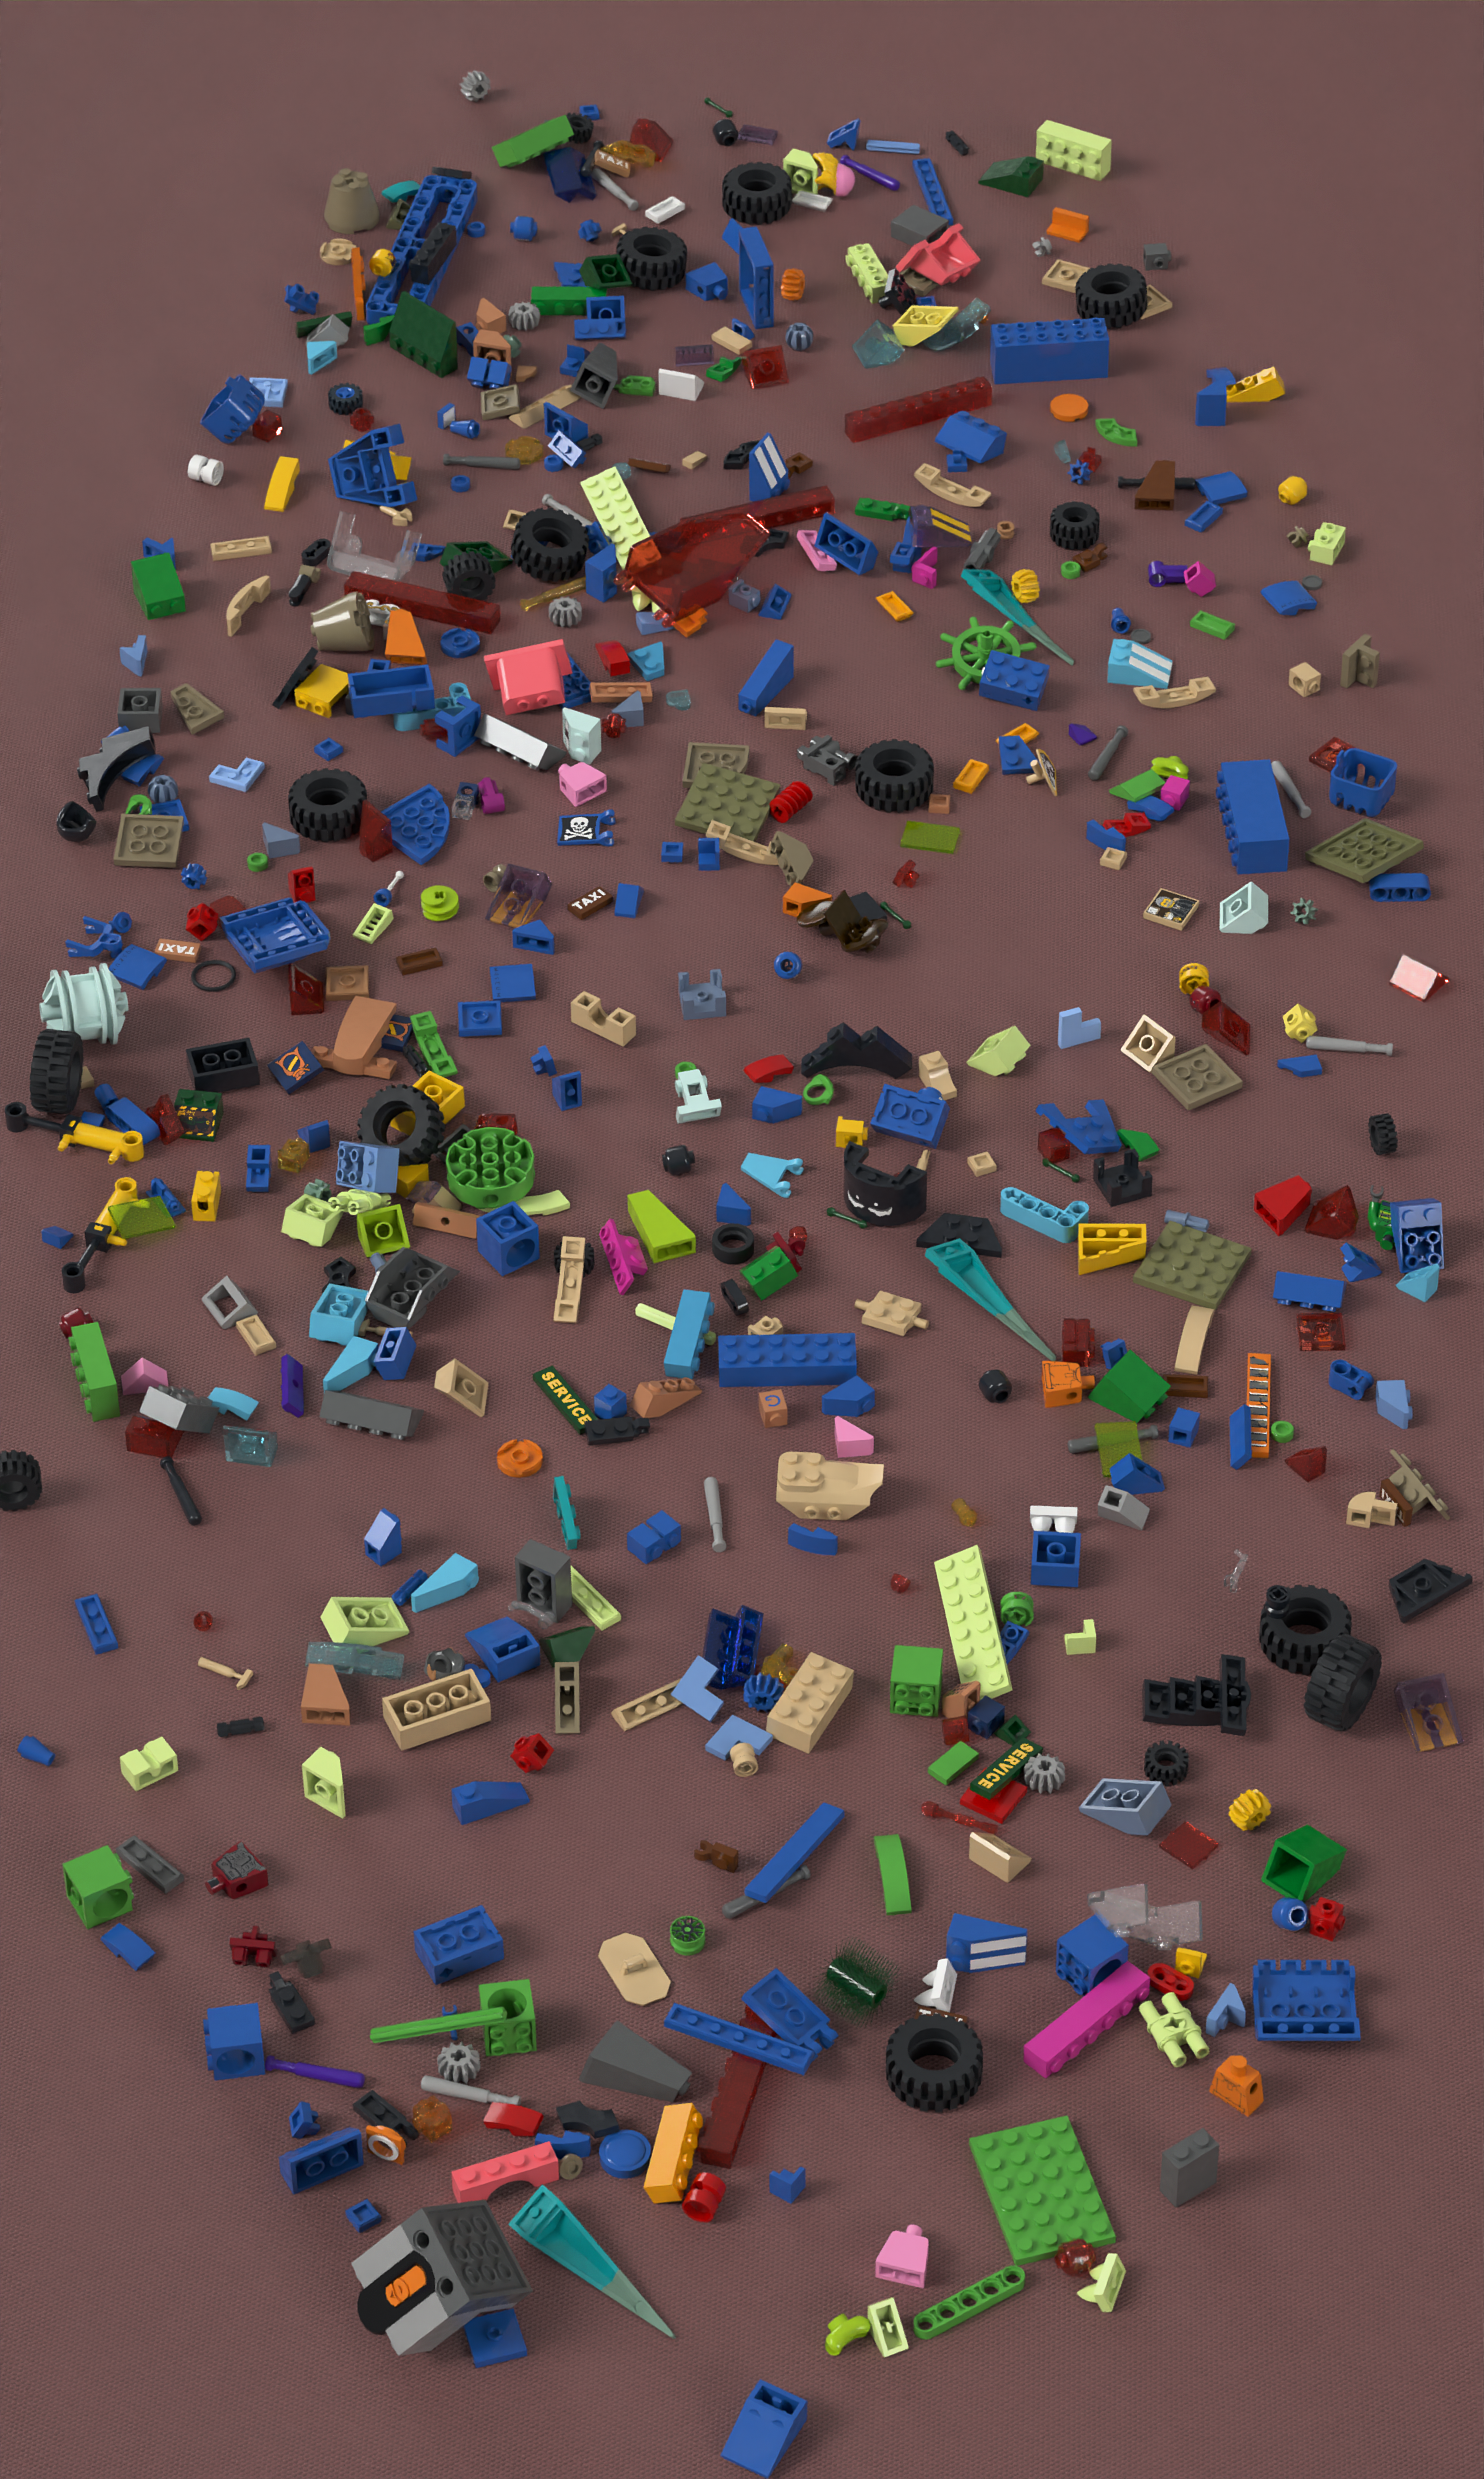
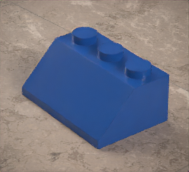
(973, 435)
(846, 545)
(1309, 1290)
(322, 2159)

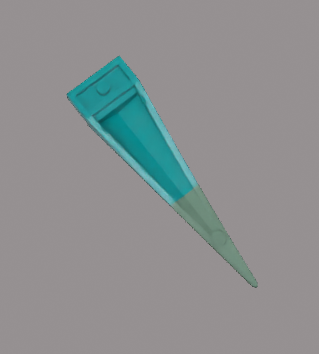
(997, 594)
(966, 1271)
(560, 2235)

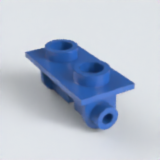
(172, 1204)

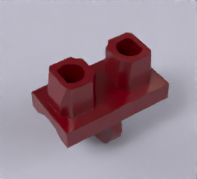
(793, 1248)
(253, 1944)

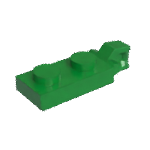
(881, 509)

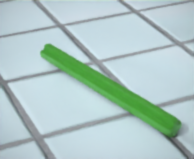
(438, 2024)

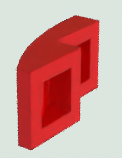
(1131, 824)
(765, 1069)
(518, 2119)

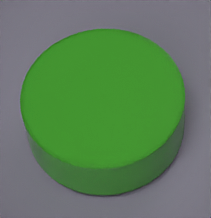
(1070, 570)
(257, 862)
(684, 1066)
(1282, 1431)

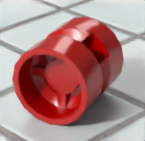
(704, 2197)

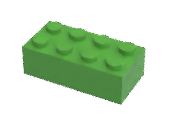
(533, 142)
(94, 1372)

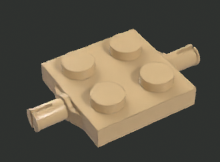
(891, 1313)

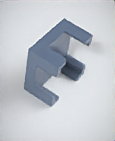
(702, 999)

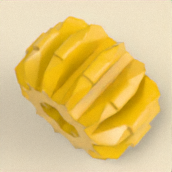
(1025, 586)
(1249, 1809)

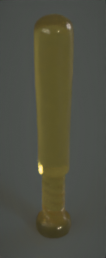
(563, 590)

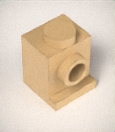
(766, 1326)

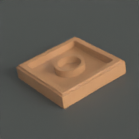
(347, 982)

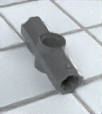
(983, 550)

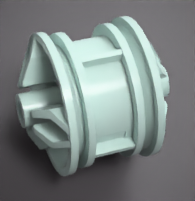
(85, 1004)

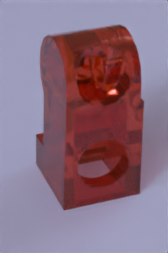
(497, 1120)

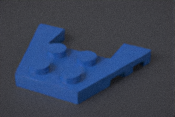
(1088, 1134)

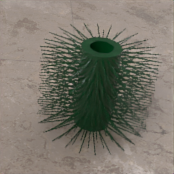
(856, 1981)

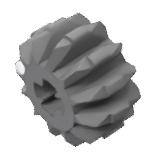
(475, 85)
(524, 316)
(565, 611)
(1044, 1773)
(458, 2062)

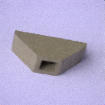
(792, 857)

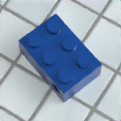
(1014, 680)
(910, 1116)
(458, 1945)

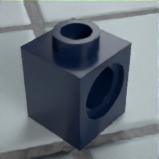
(986, 1717)

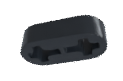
(316, 552)
(734, 1297)

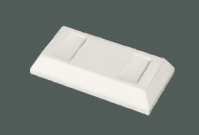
(812, 200)

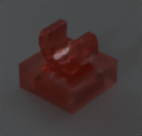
(1092, 458)
(906, 875)
(955, 1730)

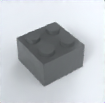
(140, 708)

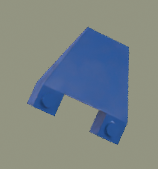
(366, 470)

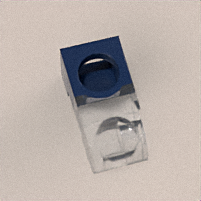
(465, 803)

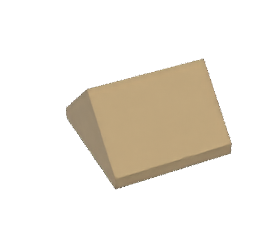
(1149, 1044)
(996, 1856)

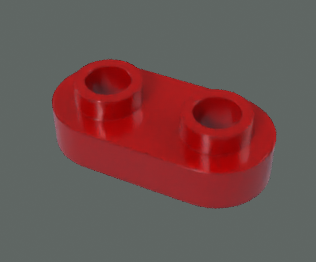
(1172, 1981)

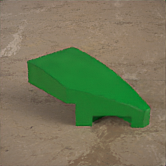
(377, 332)
(724, 369)
(1140, 1141)

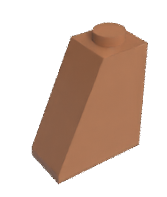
(324, 1697)

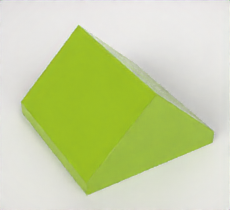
(382, 1230)

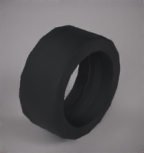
(733, 1232)

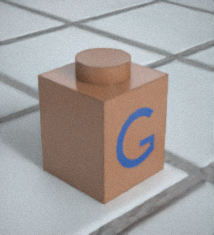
(773, 1408)

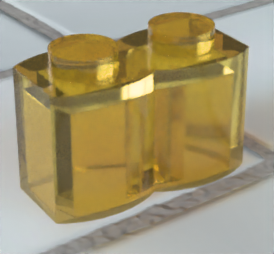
(635, 153)

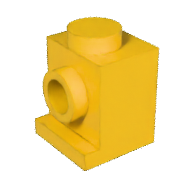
(850, 1131)

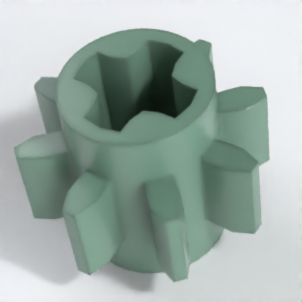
(515, 344)
(1300, 914)
(318, 1190)

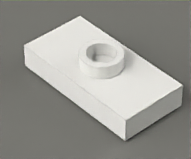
(665, 209)

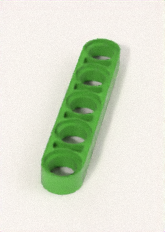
(963, 2312)

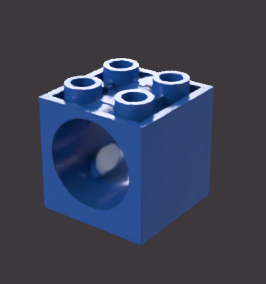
(508, 1238)
(1089, 1955)
(234, 2041)

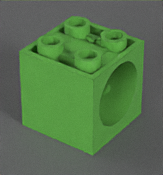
(916, 1680)
(98, 1886)
(519, 2029)

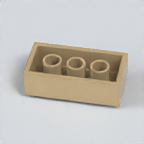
(810, 1702)
(436, 1709)

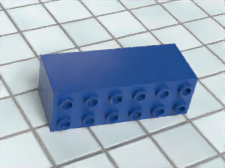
(1049, 351)
(1252, 817)

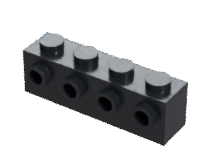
(433, 253)

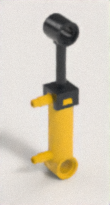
(75, 1132)
(99, 1236)

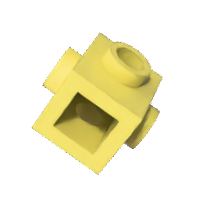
(1299, 1023)

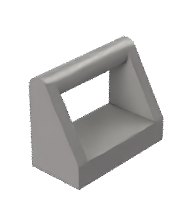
(223, 1289)

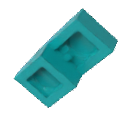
(401, 191)

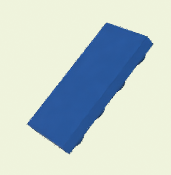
(575, 687)

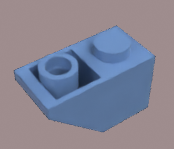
(1393, 1401)

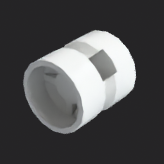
(205, 470)

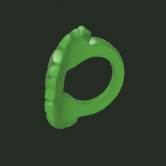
(139, 799)
(819, 1080)

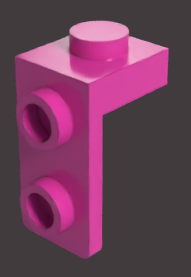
(922, 569)

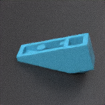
(352, 1365)
(447, 1583)

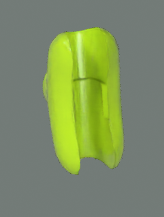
(1170, 766)
(845, 2330)

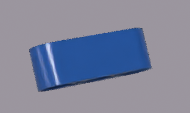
(1399, 887)
(129, 1117)

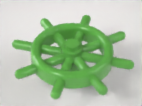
(988, 639)

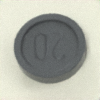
(1312, 582)
(1141, 636)

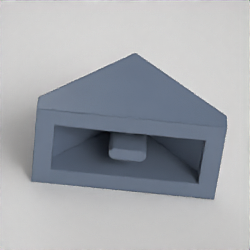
(631, 710)
(279, 841)

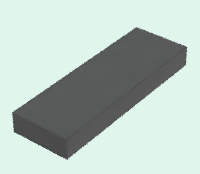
(150, 1864)

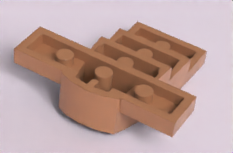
(360, 1040)

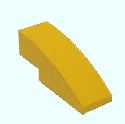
(282, 483)

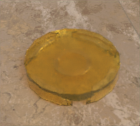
(525, 448)

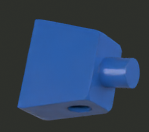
(707, 282)

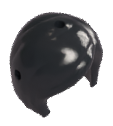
(75, 822)

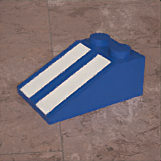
(766, 470)
(984, 1944)

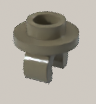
(1297, 536)
(570, 2166)

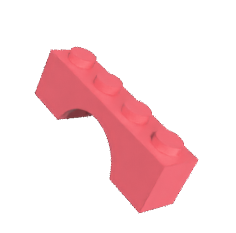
(534, 2164)

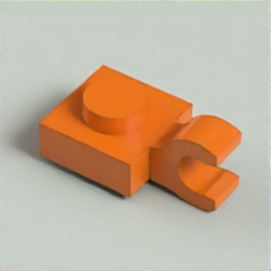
(691, 623)

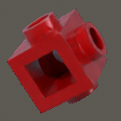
(201, 921)
(531, 1753)
(1326, 1918)

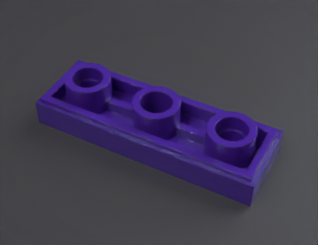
(292, 1386)

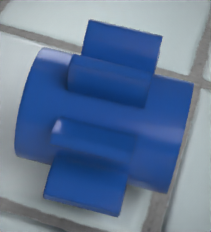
(589, 230)
(1075, 474)
(193, 876)

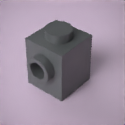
(1156, 256)

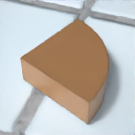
(525, 372)

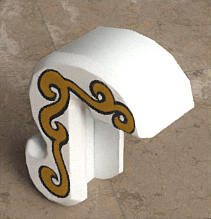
(380, 614)

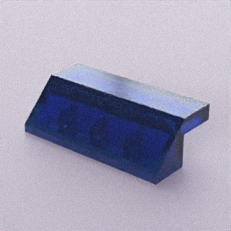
(565, 174)
(732, 1646)

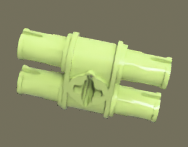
(358, 1201)
(1174, 2029)

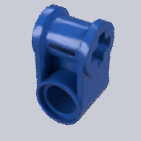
(1348, 1379)

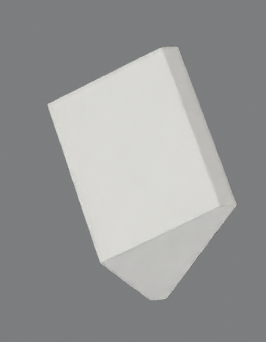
(679, 384)

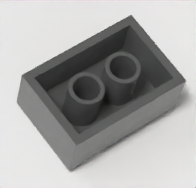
(179, 1408)
(544, 1578)

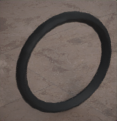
(209, 962)

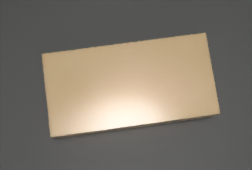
(732, 340)
(256, 1335)

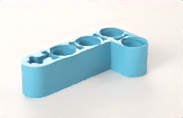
(412, 720)
(1042, 1216)

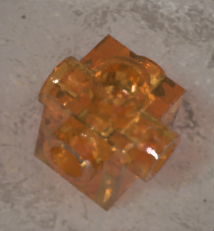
(432, 2118)

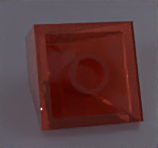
(651, 135)
(765, 367)
(374, 833)
(1227, 1027)
(1333, 1215)

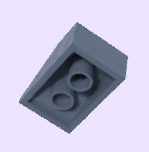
(1127, 1804)

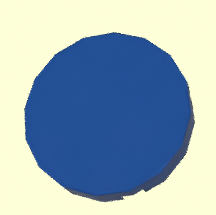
(459, 643)

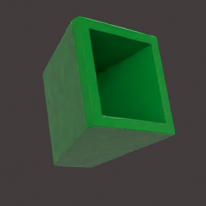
(157, 586)
(1131, 1388)
(1302, 1863)

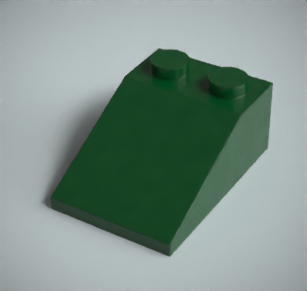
(1015, 175)
(497, 559)

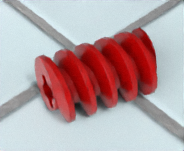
(790, 801)

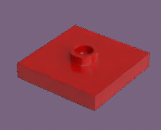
(1000, 1805)

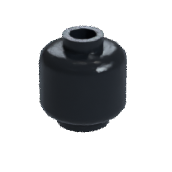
(725, 132)
(678, 1160)
(995, 1386)

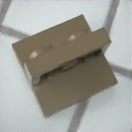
(1360, 663)

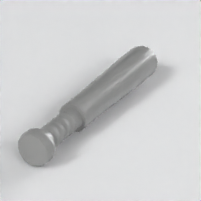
(611, 186)
(549, 501)
(1288, 785)
(1336, 1044)
(714, 1510)
(459, 2090)

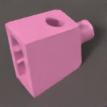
(581, 782)
(904, 2258)

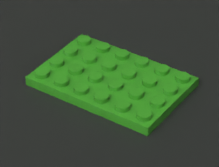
(1041, 2189)

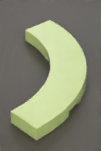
(546, 1204)

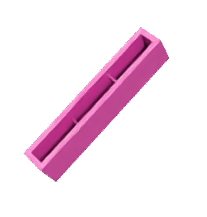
(1086, 2019)

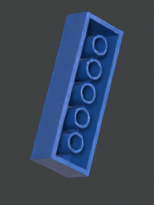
(786, 1359)

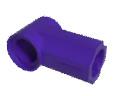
(1161, 573)

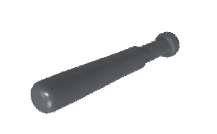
(491, 462)
(1106, 755)
(1090, 1443)
(744, 1902)

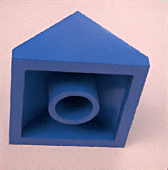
(606, 308)
(1212, 404)

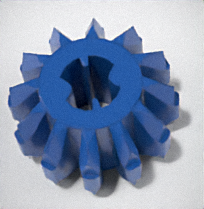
(762, 1692)

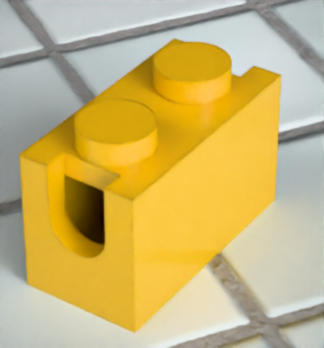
(208, 1191)

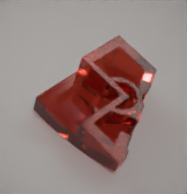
(167, 1119)

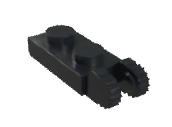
(381, 2113)

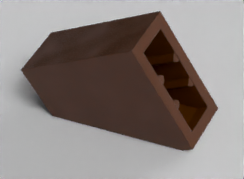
(1157, 488)

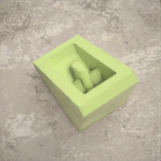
(887, 2327)

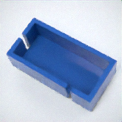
(391, 691)

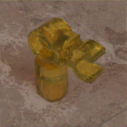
(776, 1664)

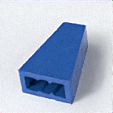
(768, 678)

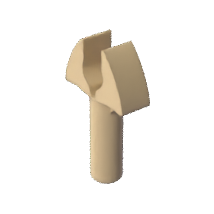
(399, 517)

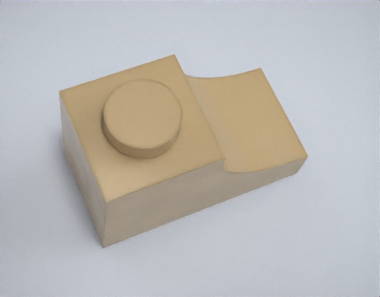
(935, 1074)

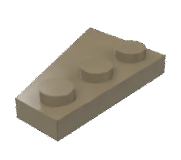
(195, 708)

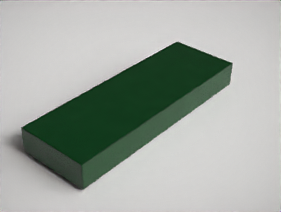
(303, 328)

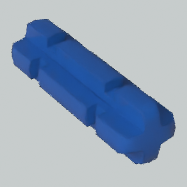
(409, 1587)

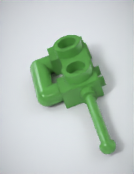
(636, 385)

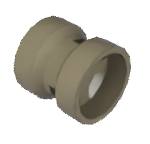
(493, 879)

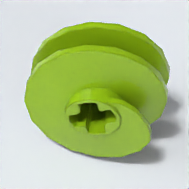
(439, 903)

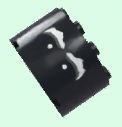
(880, 1196)

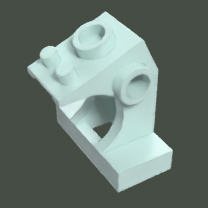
(696, 1106)

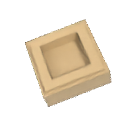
(1113, 858)
(982, 1164)

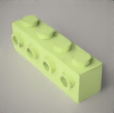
(867, 270)

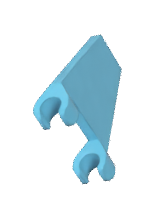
(771, 1170)

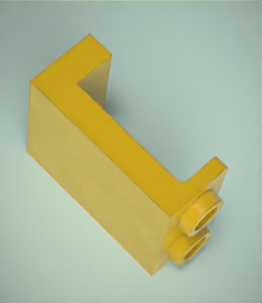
(322, 690)

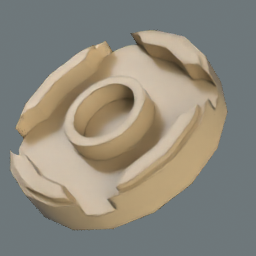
(337, 252)

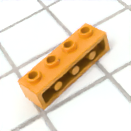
(673, 2153)

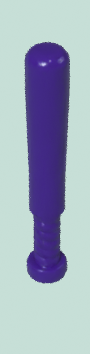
(875, 175)
(327, 2074)

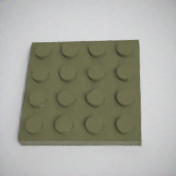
(728, 799)
(1364, 850)
(1192, 1265)

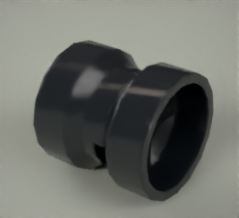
(1277, 1601)

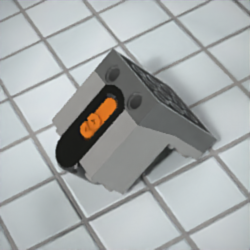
(437, 2275)

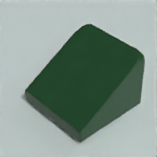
(1012, 1730)

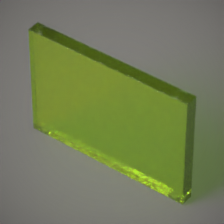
(930, 837)
(141, 1217)
(1115, 1442)

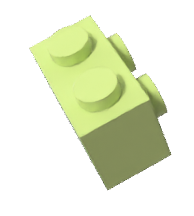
(1327, 543)

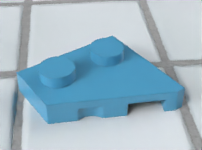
(648, 661)

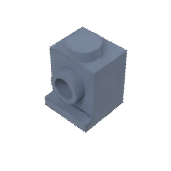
(744, 596)

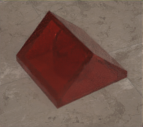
(1417, 979)
(305, 992)

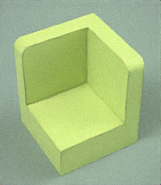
(1082, 1642)

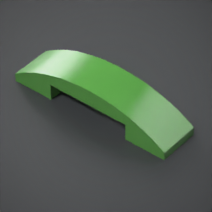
(431, 1045)
(893, 1874)

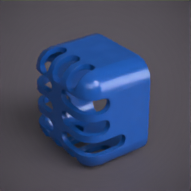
(232, 408)
(1358, 795)

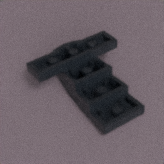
(1202, 1700)

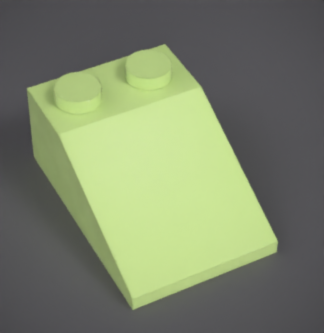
(363, 1620)

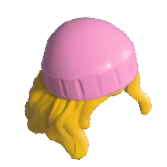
(834, 175)

